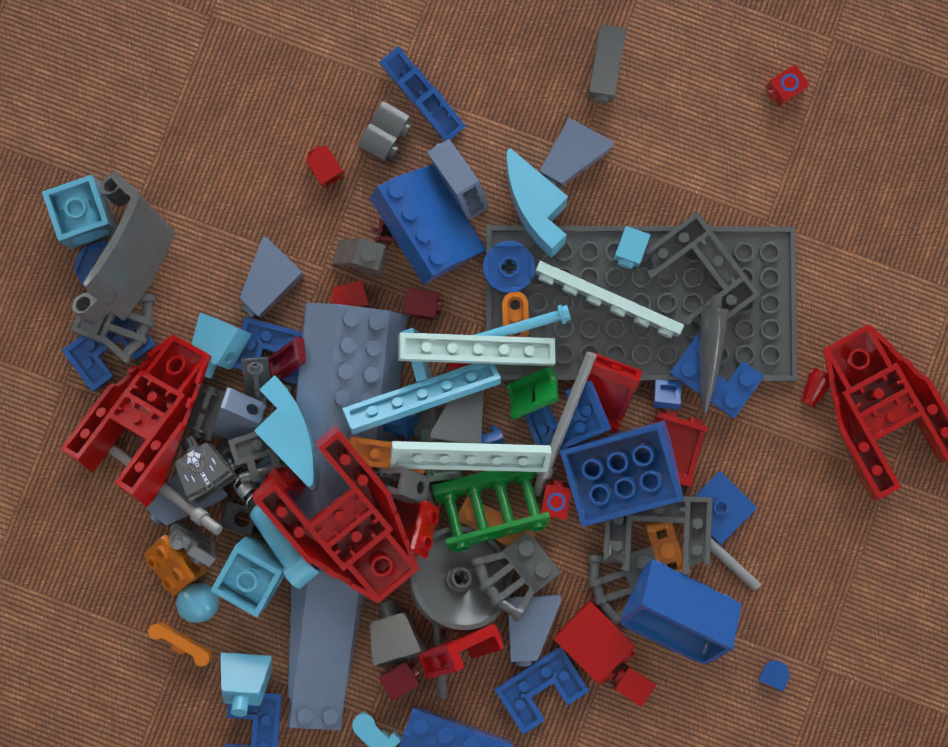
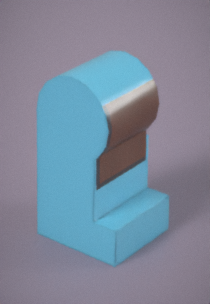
(371, 733)

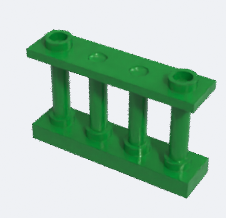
(472, 487)

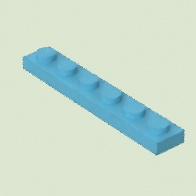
(420, 396)

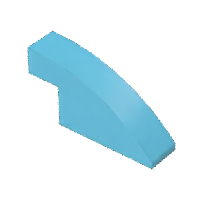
(536, 203)
(289, 433)

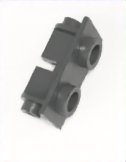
(255, 377)
(205, 412)

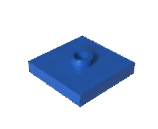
(729, 506)

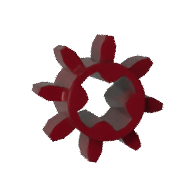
(385, 239)

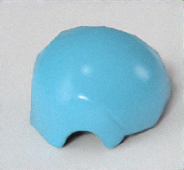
(197, 603)

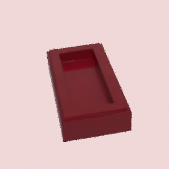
(287, 359)

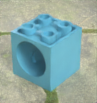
(80, 212)
(250, 576)

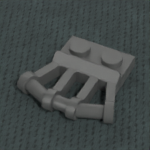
(99, 331)
(528, 562)
(637, 563)

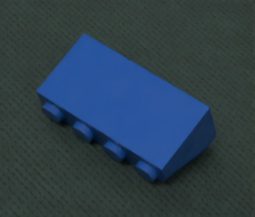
(681, 614)

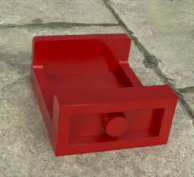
(614, 387)
(686, 442)
(419, 525)
(594, 642)
(446, 658)

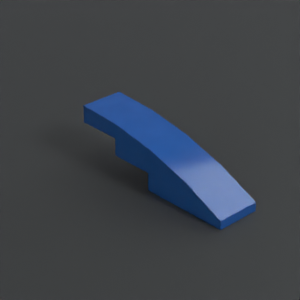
(422, 94)

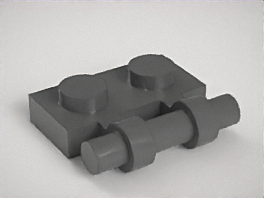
(249, 449)
(198, 546)

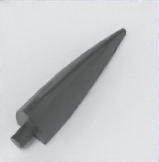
(711, 345)

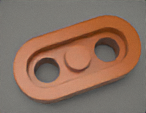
(512, 316)

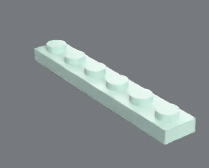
(617, 304)
(476, 349)
(470, 456)

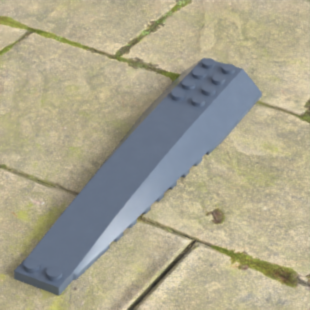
(347, 361)

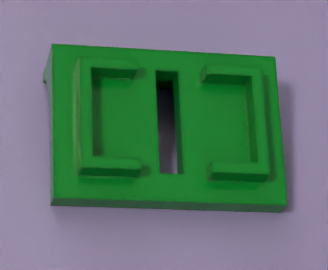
(521, 392)

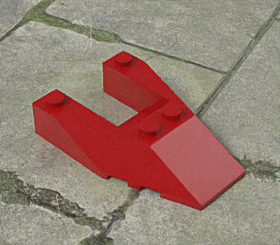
(873, 396)
(150, 403)
(355, 535)

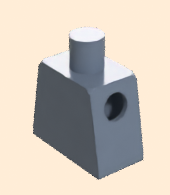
(238, 415)

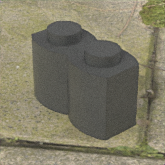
(384, 132)

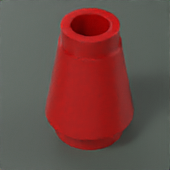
(815, 387)

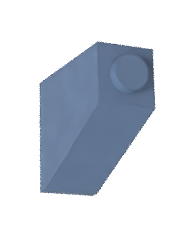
(574, 153)
(459, 179)
(268, 280)
(167, 512)
(532, 628)

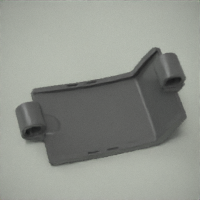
(129, 258)

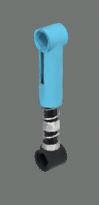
(295, 567)

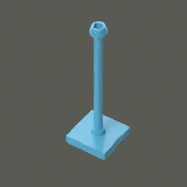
(422, 369)

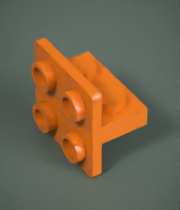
(172, 565)

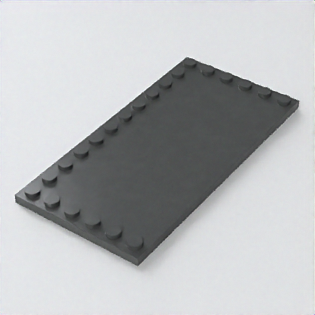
(758, 334)

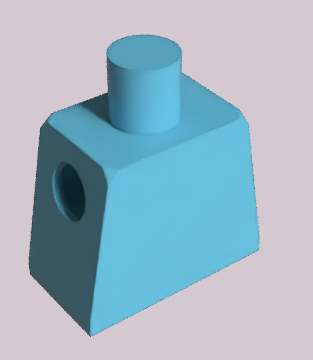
(219, 340)
(244, 680)

